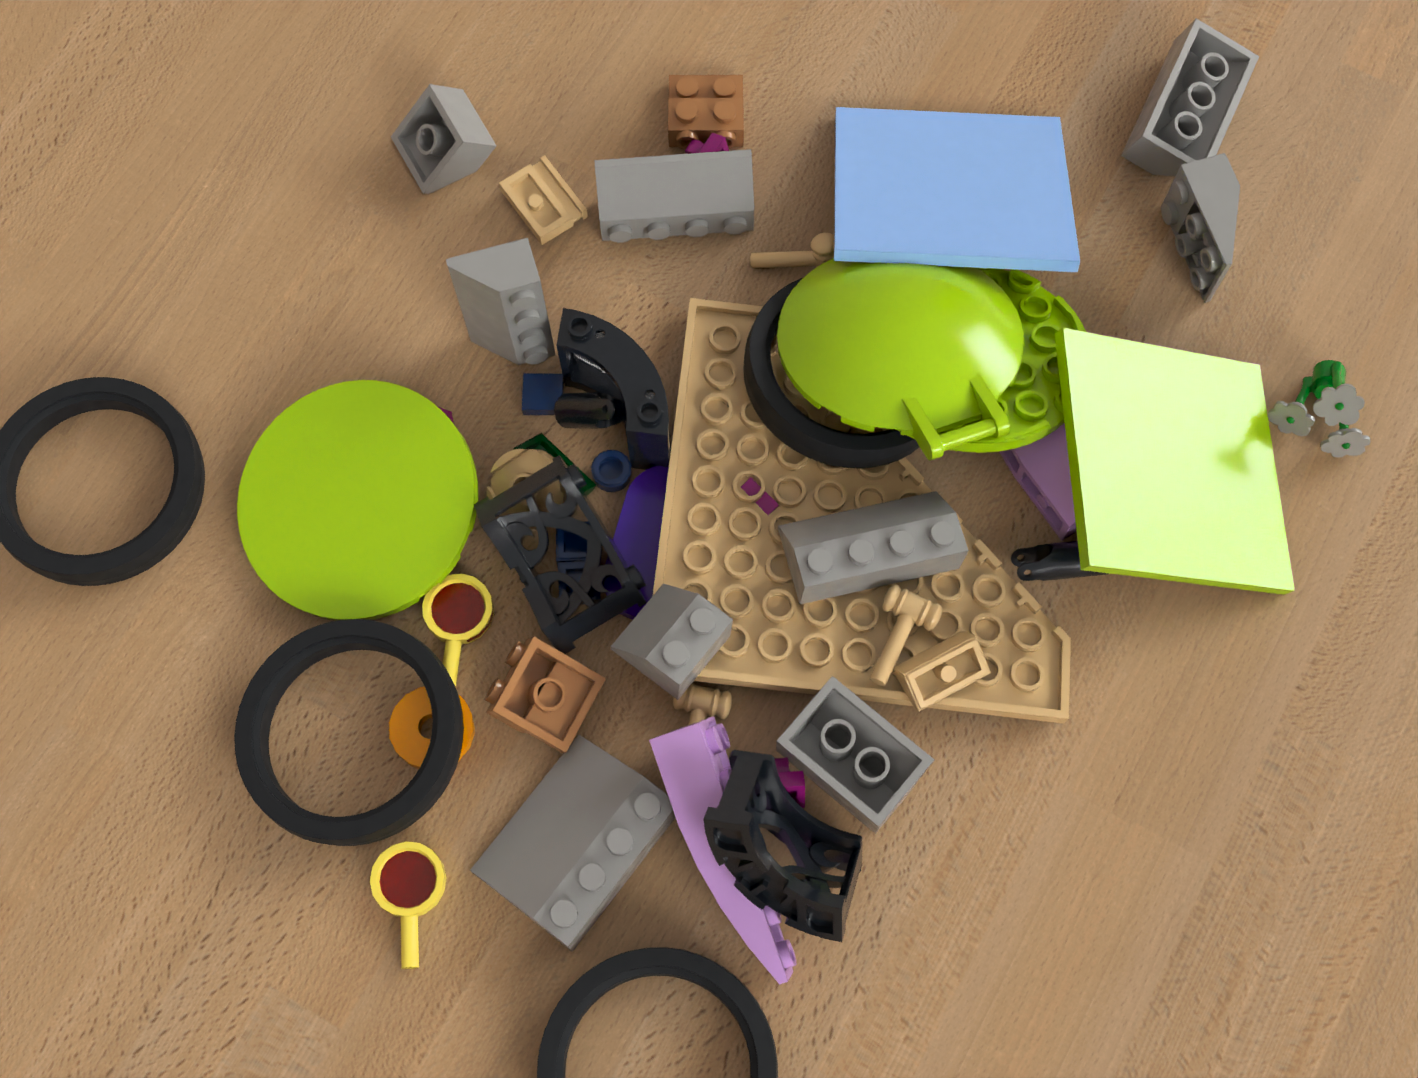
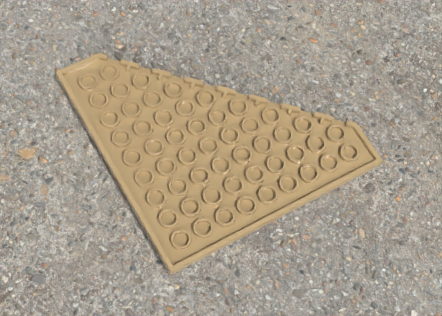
(734, 557)

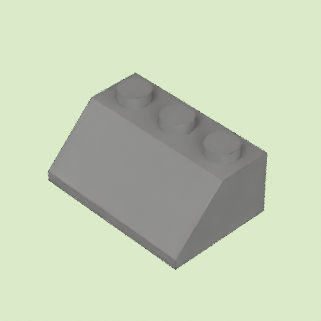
(853, 754)

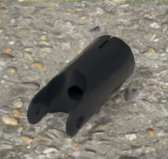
(589, 410)
(1050, 562)

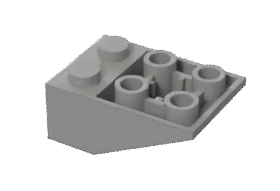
(1204, 219)

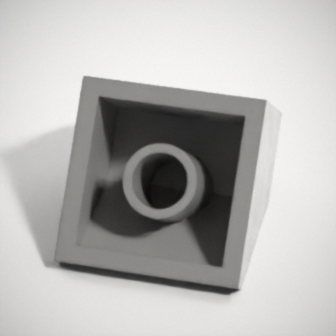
(442, 138)
(674, 638)

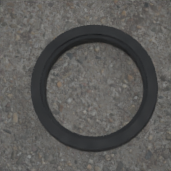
(794, 427)
(153, 543)
(277, 675)
(657, 962)

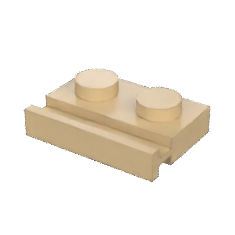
(543, 200)

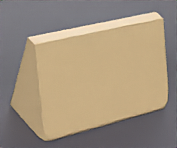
(942, 670)

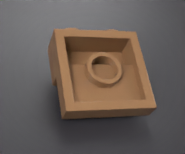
(703, 107)
(544, 693)

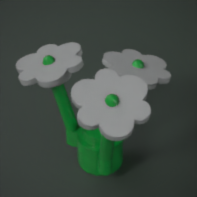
(1335, 403)

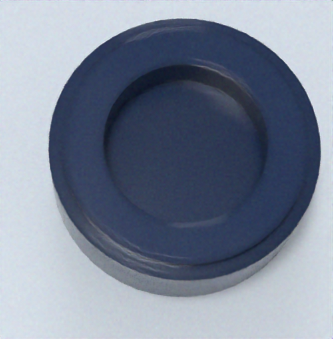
(611, 470)

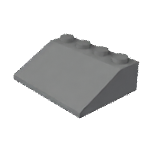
(576, 841)

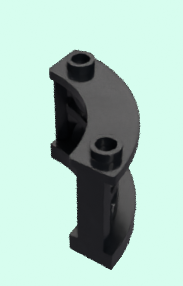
(508, 535)
(802, 892)

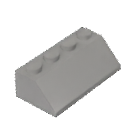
(1190, 101)
(675, 195)
(503, 301)
(872, 546)

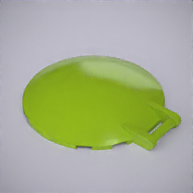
(904, 349)

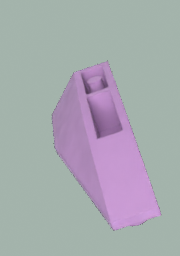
(1045, 477)
(695, 777)

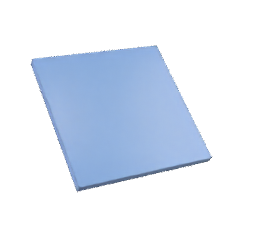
(952, 190)

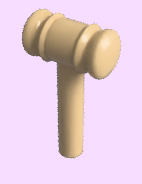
(822, 251)
(911, 610)
(704, 702)

